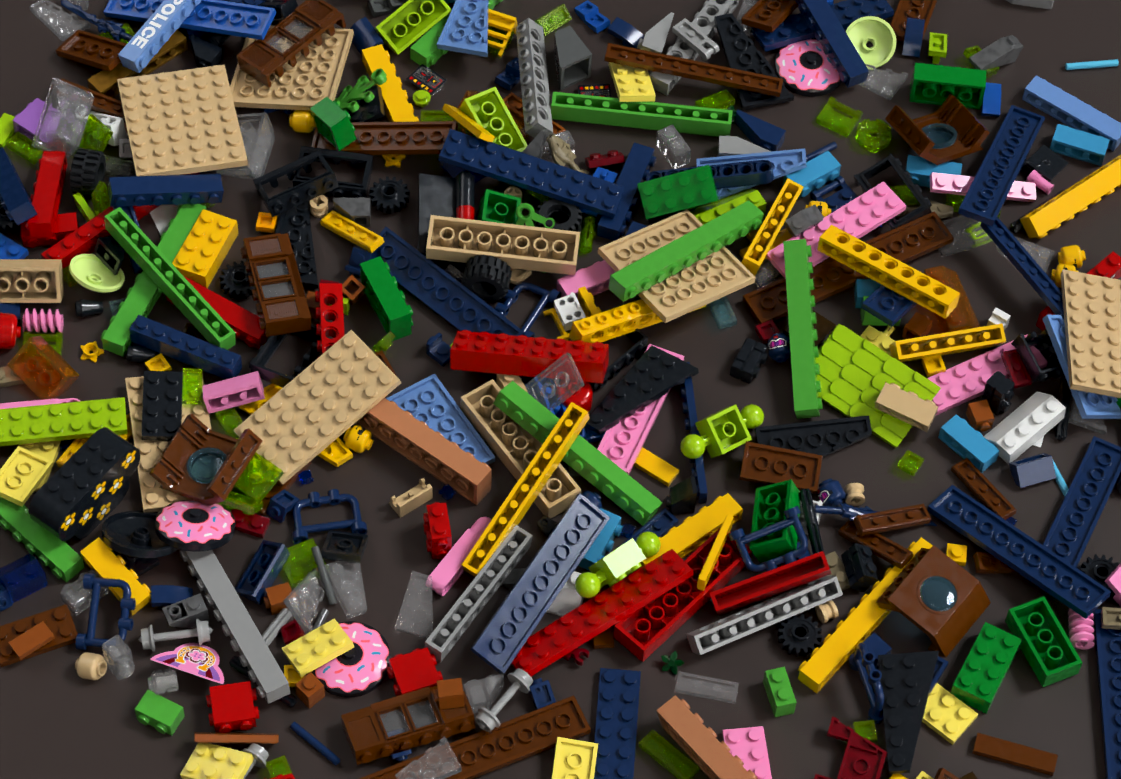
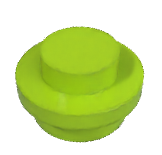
(421, 98)

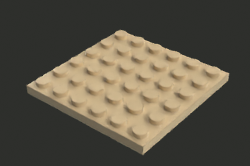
(300, 85)
(692, 286)

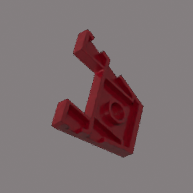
(861, 756)

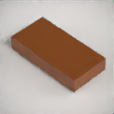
(31, 640)

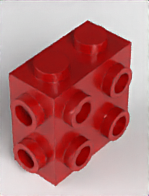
(437, 530)
(413, 671)
(232, 707)

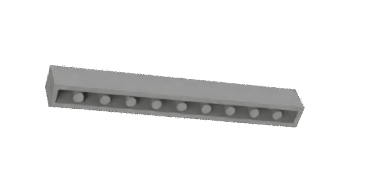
(237, 624)

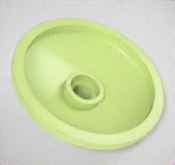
(877, 32)
(94, 275)

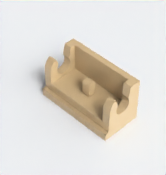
(412, 498)

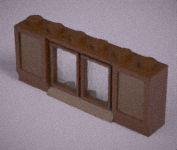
(288, 39)
(276, 284)
(403, 724)

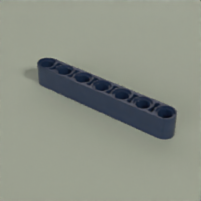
(731, 174)

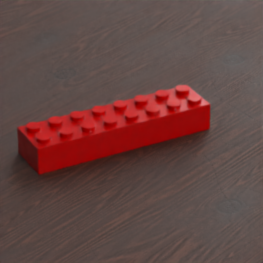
(525, 354)
(658, 620)

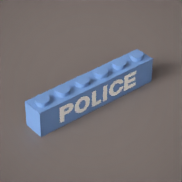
(155, 33)

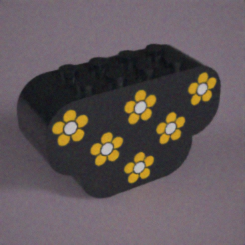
(86, 486)

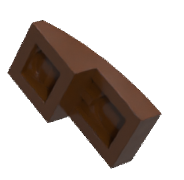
(989, 564)

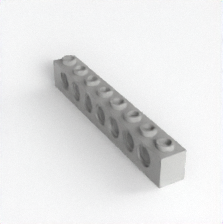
(704, 22)
(534, 78)
(478, 593)
(764, 614)

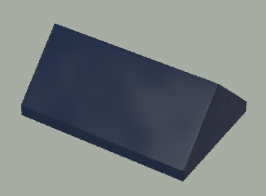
(262, 571)

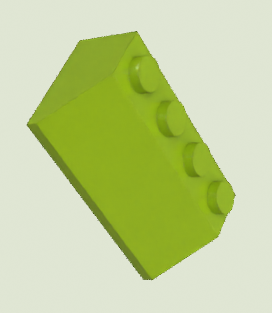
(411, 22)
(493, 115)
(712, 211)

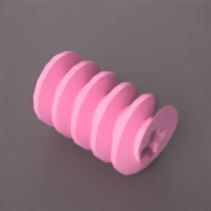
(43, 321)
(1081, 630)

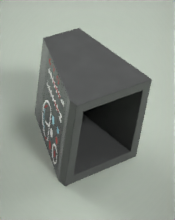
(571, 58)

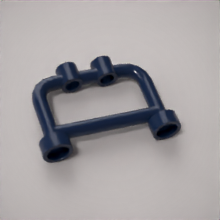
(512, 296)
(315, 501)
(742, 539)
(127, 603)
(859, 662)

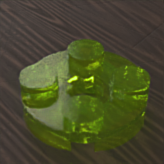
(872, 143)

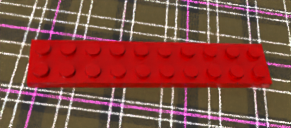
(602, 612)

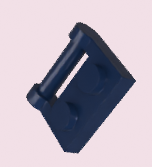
(837, 199)

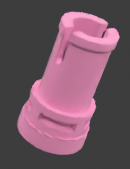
(1040, 182)

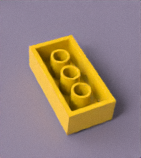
(206, 247)

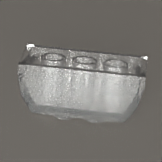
(63, 118)
(258, 143)

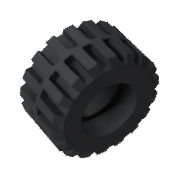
(87, 170)
(561, 211)
(487, 277)

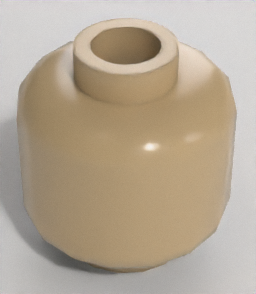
(91, 666)

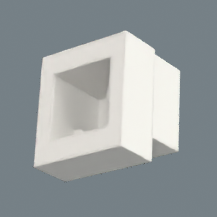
(998, 317)

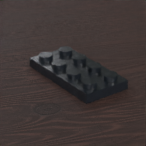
(161, 405)

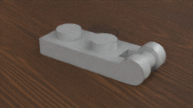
(695, 39)

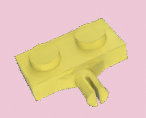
(878, 338)

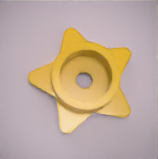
(396, 162)
(91, 347)

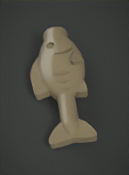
(562, 153)
(941, 210)

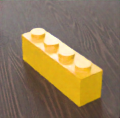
(108, 565)

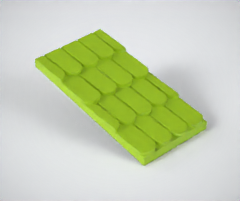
(854, 375)

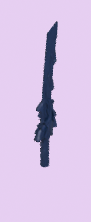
(103, 26)
(849, 511)

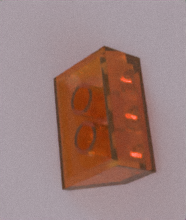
(42, 369)

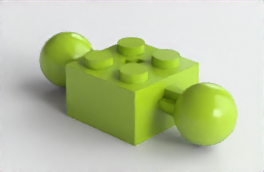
(722, 431)
(617, 564)

